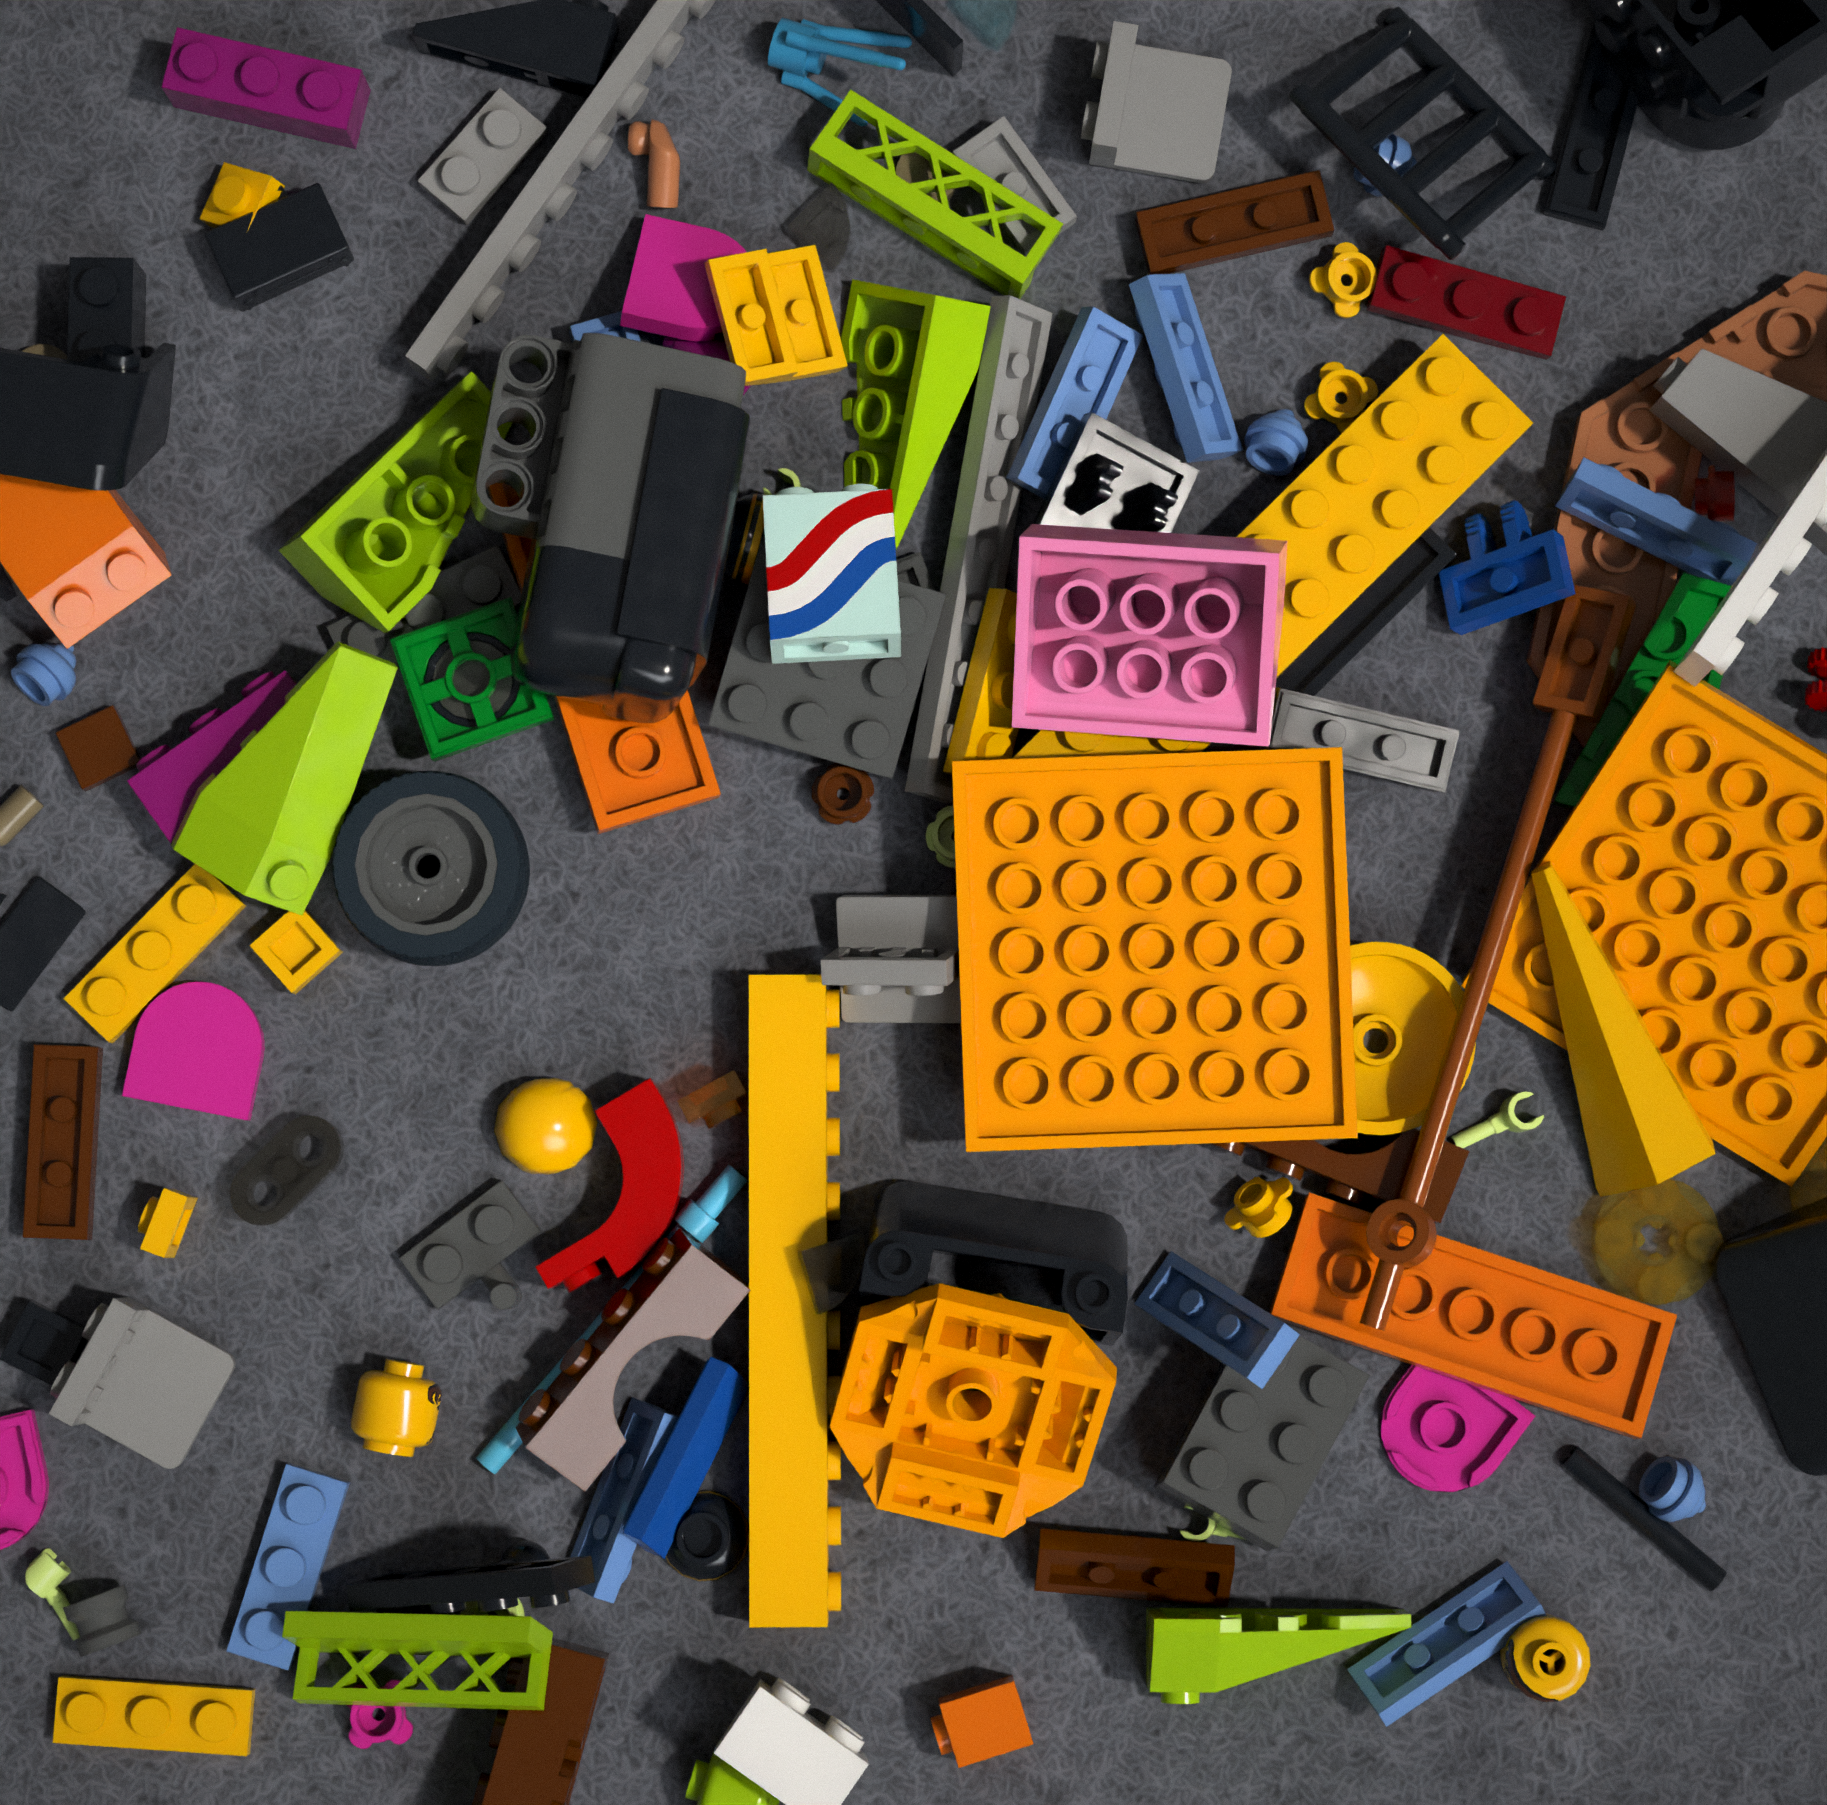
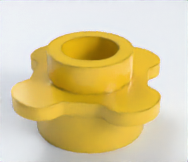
(1349, 262)
(1337, 380)
(1261, 1207)

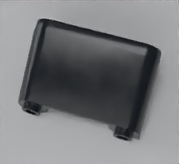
(1078, 1243)

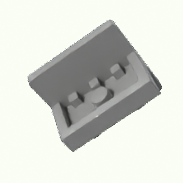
(896, 959)

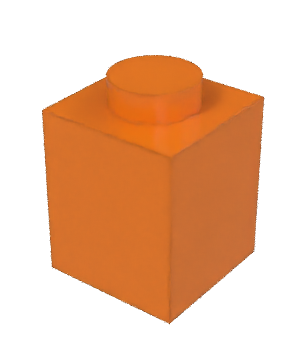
(982, 1722)

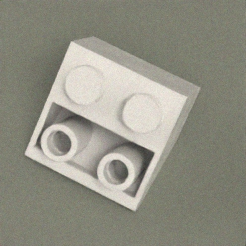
(791, 1750)

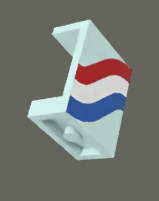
(831, 574)

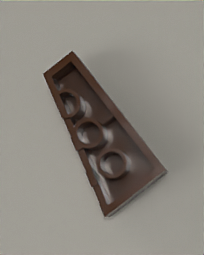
(544, 1748)

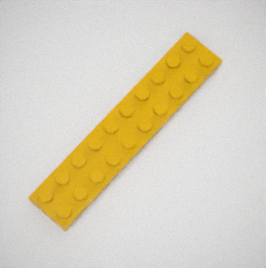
(1359, 509)

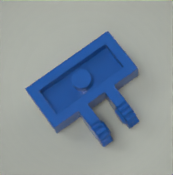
(1506, 579)

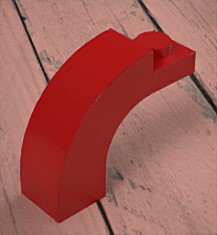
(650, 1193)

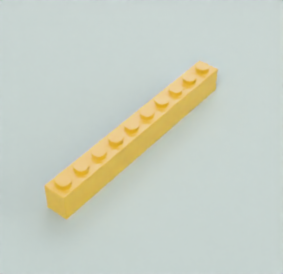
(787, 1338)

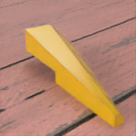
(1627, 1096)

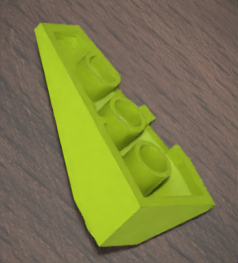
(912, 376)
(390, 527)
(284, 796)
(1224, 1647)

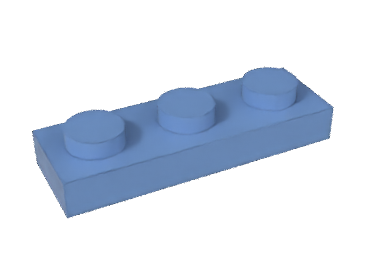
(1185, 367)
(1081, 383)
(1655, 523)
(1217, 1319)
(622, 1480)
(287, 1563)
(1445, 1644)

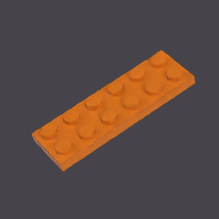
(626, 765)
(1480, 1320)

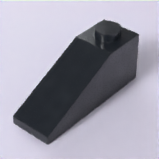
(535, 41)

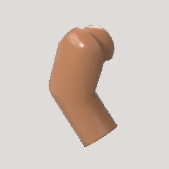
(663, 161)

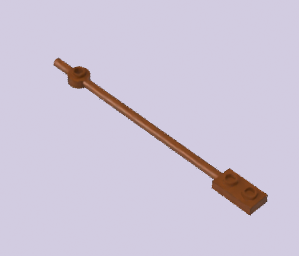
(1571, 688)

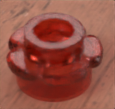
(1716, 495)

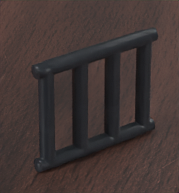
(1404, 190)

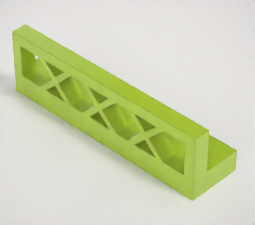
(920, 215)
(419, 1635)

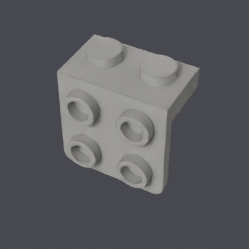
(1156, 109)
(142, 1381)

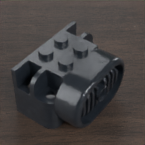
(1713, 67)

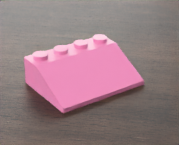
(1148, 633)

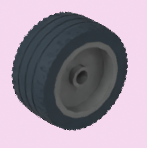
(479, 878)

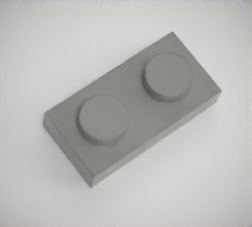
(483, 156)
(1008, 161)

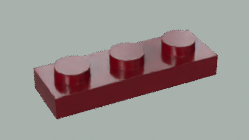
(1466, 303)

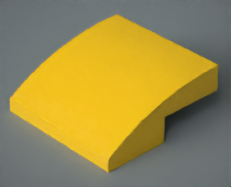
(776, 314)

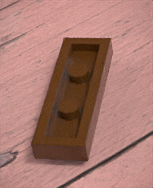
(1234, 224)
(62, 1142)
(1134, 1567)

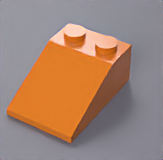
(75, 553)

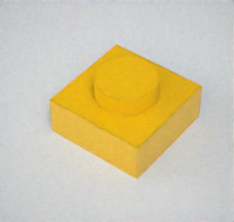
(237, 194)
(296, 949)
(165, 1222)

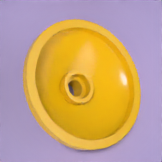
(1416, 1009)

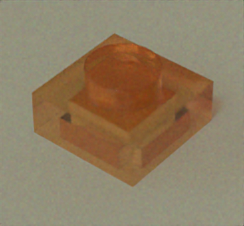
(715, 1101)

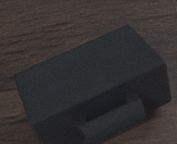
(283, 248)
(33, 937)

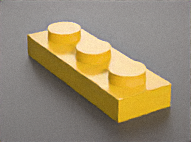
(985, 709)
(154, 952)
(154, 1715)

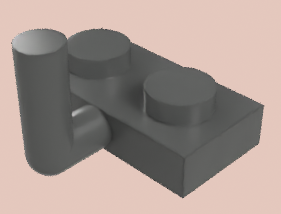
(472, 1249)

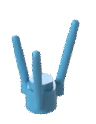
(804, 48)

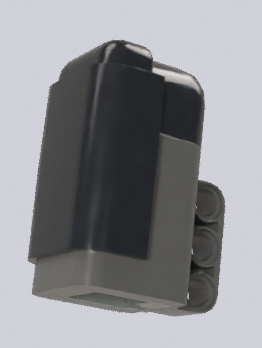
(624, 513)

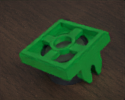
(467, 681)

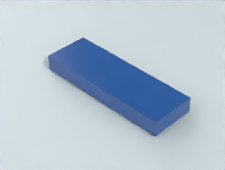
(686, 1457)

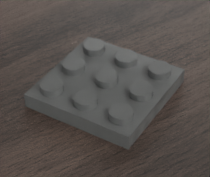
(826, 709)

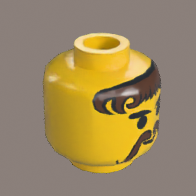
(396, 1408)
(1525, 1649)

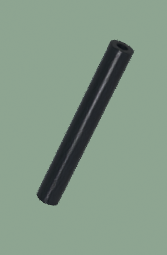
(1638, 1515)

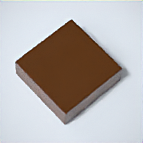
(99, 748)

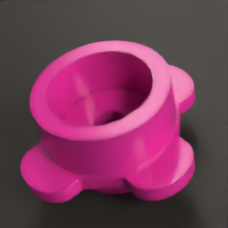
(368, 1730)

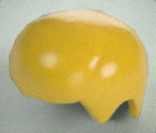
(545, 1126)

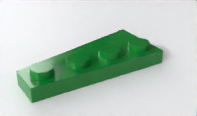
(1669, 639)

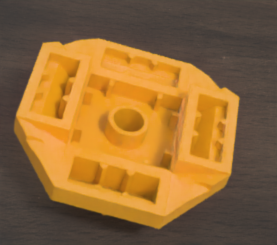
(960, 1452)

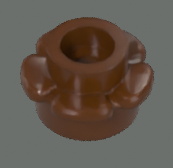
(855, 806)

